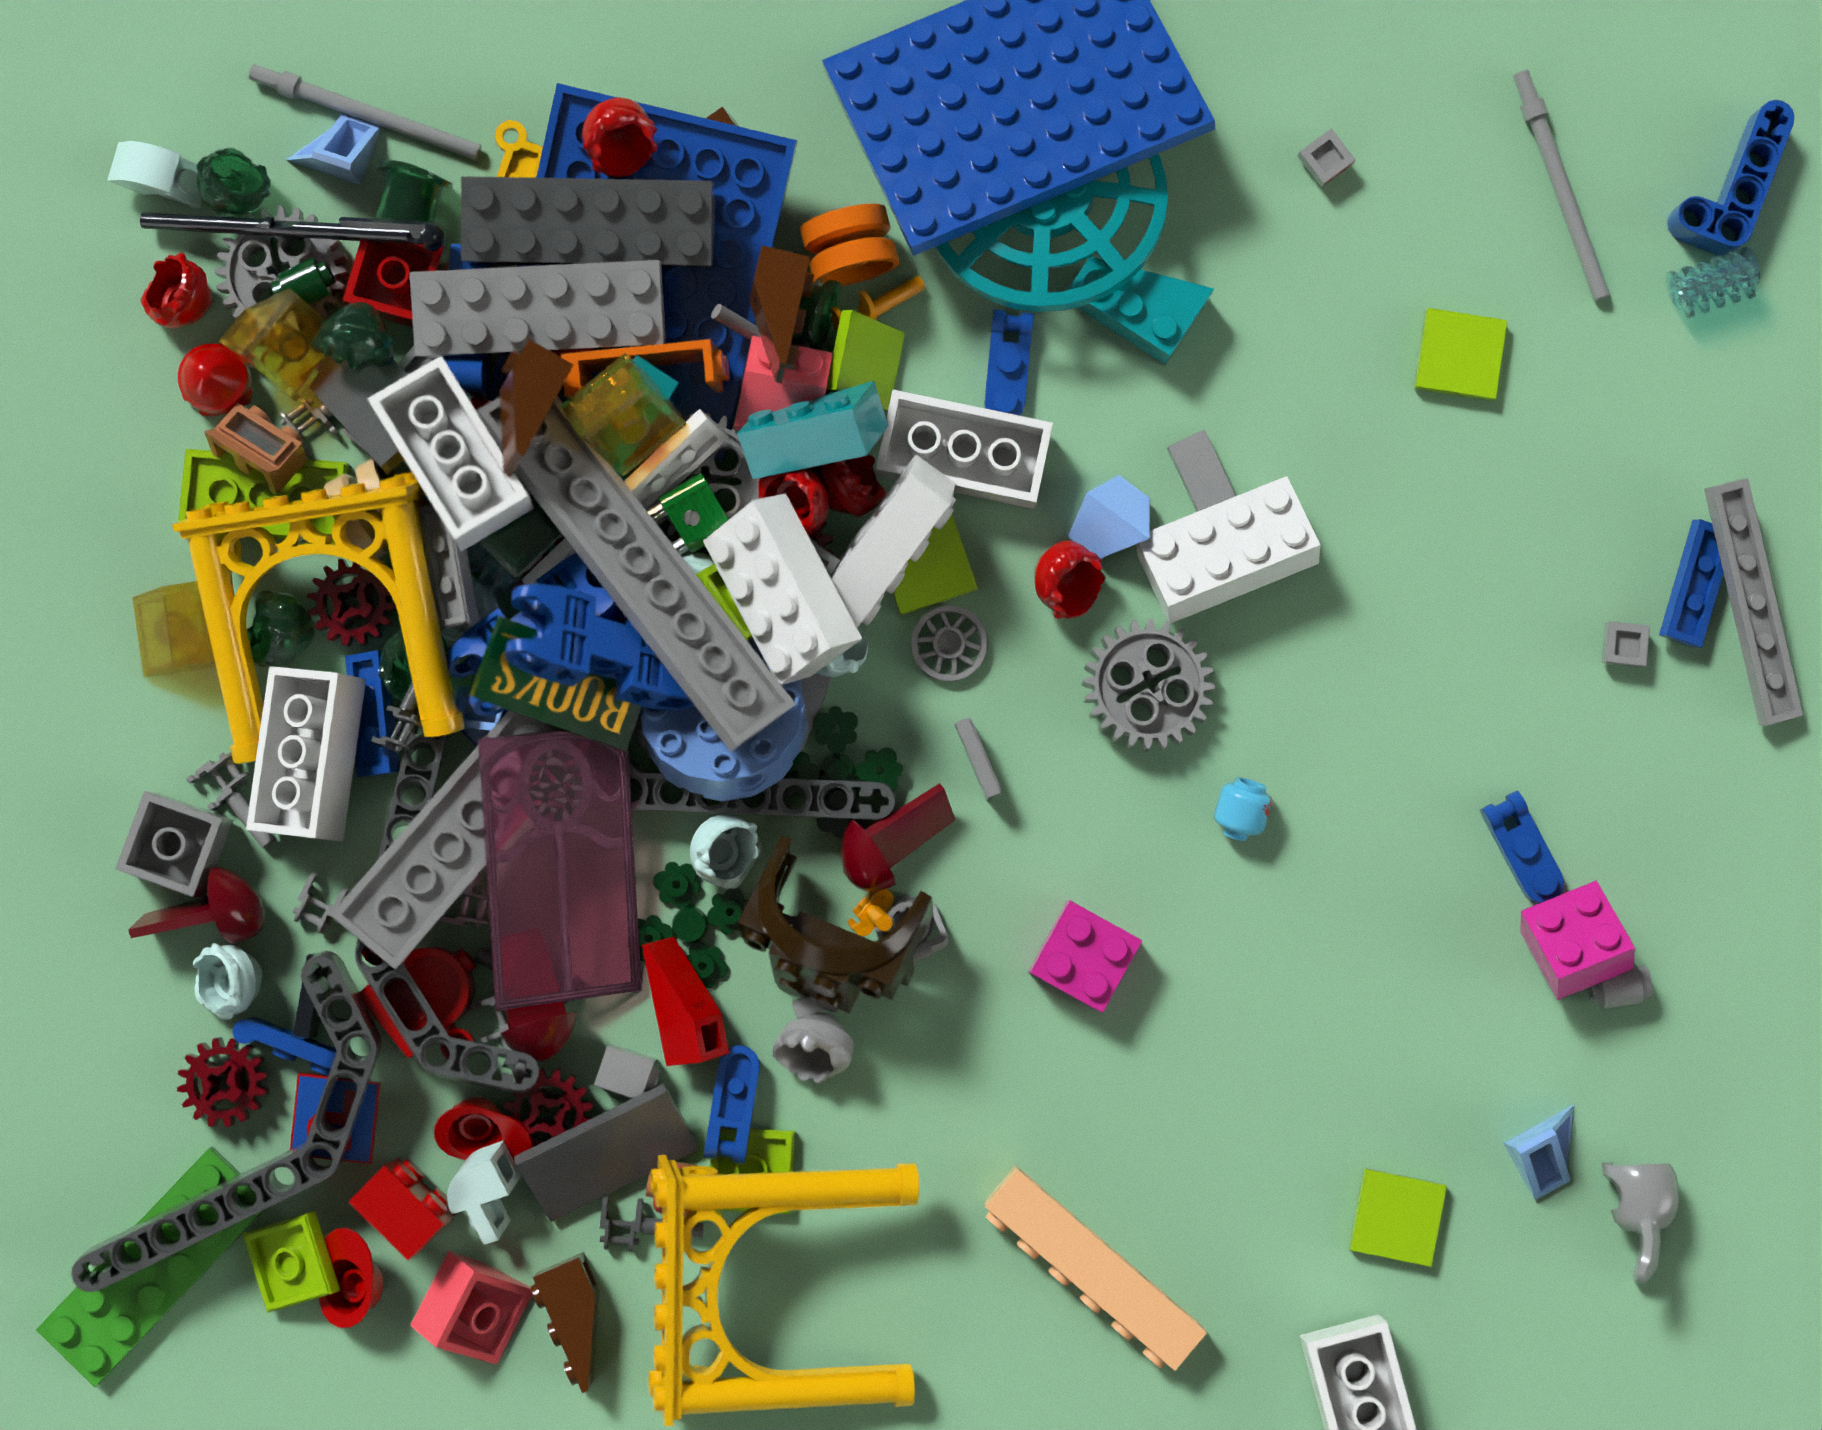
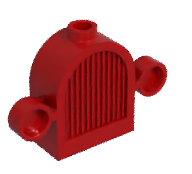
(443, 980)

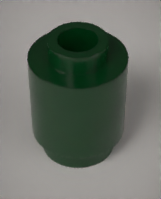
(307, 279)

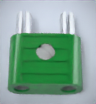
(692, 511)

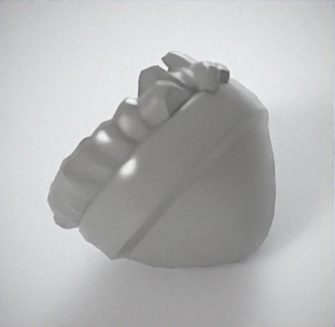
(814, 1047)

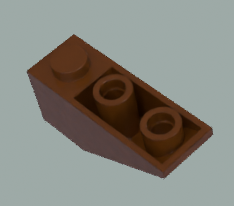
(775, 302)
(572, 1304)

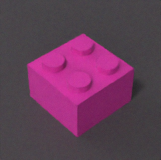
(1577, 940)
(1085, 955)

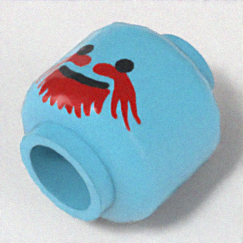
(1243, 808)

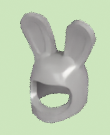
(1645, 1207)

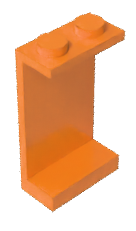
(704, 351)

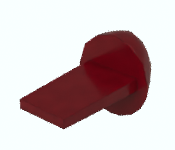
(873, 851)
(229, 903)
(539, 1029)

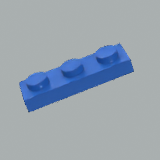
(1694, 588)
(374, 720)

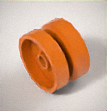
(850, 244)

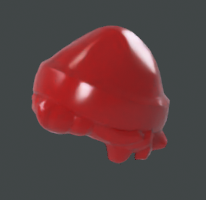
(618, 137)
(177, 293)
(214, 380)
(852, 485)
(804, 492)
(1068, 579)

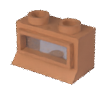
(258, 445)

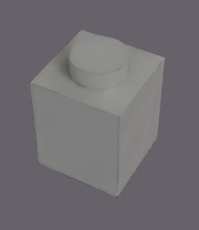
(627, 1072)

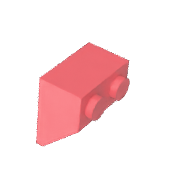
(801, 384)
(471, 1308)

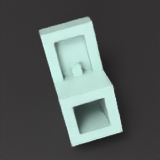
(155, 171)
(478, 1189)

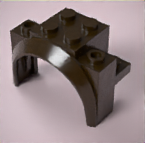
(823, 958)

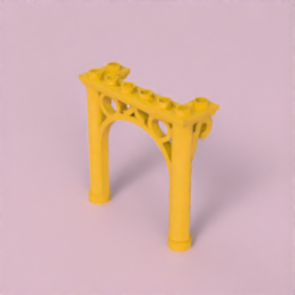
(217, 551)
(698, 1389)

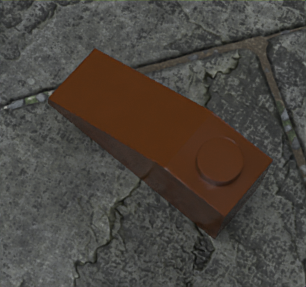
(526, 398)

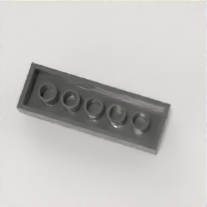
(587, 221)

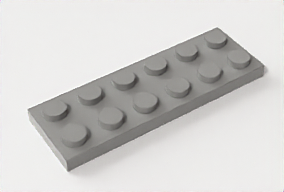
(547, 304)

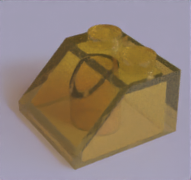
(277, 342)
(623, 415)
(172, 630)

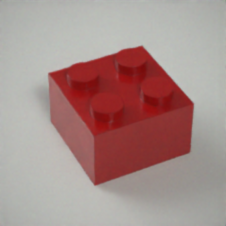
(383, 276)
(403, 1207)

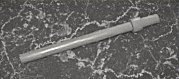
(292, 86)
(1534, 111)

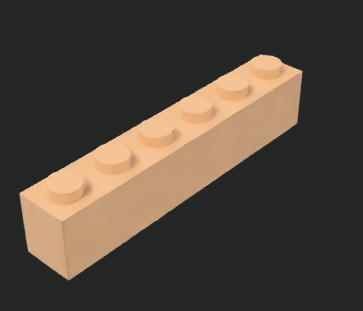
(1094, 1268)

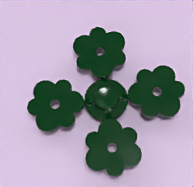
(841, 766)
(690, 922)

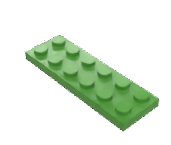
(105, 1325)

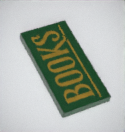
(583, 709)

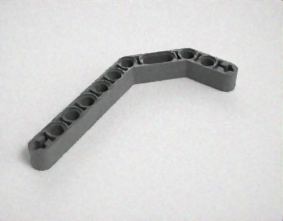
(775, 801)
(380, 976)
(261, 1178)

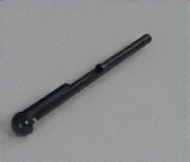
(350, 228)

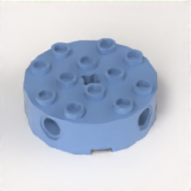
(699, 761)

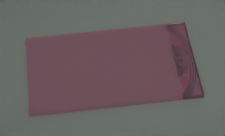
(559, 868)

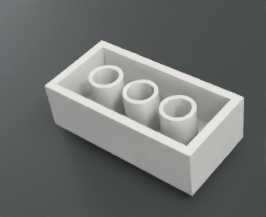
(977, 448)
(450, 453)
(890, 537)
(1228, 549)
(782, 589)
(306, 753)
(1357, 1376)

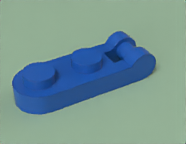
(1008, 363)
(1524, 849)
(285, 1043)
(733, 1104)

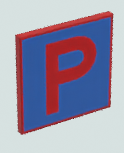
(307, 1098)

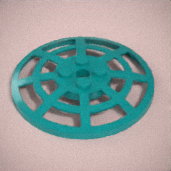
(1055, 219)

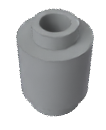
(1623, 989)

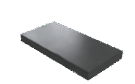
(346, 397)
(605, 1152)

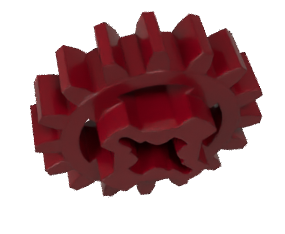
(343, 614)
(208, 1071)
(538, 1096)

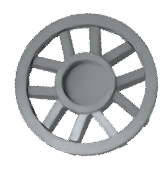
(949, 643)

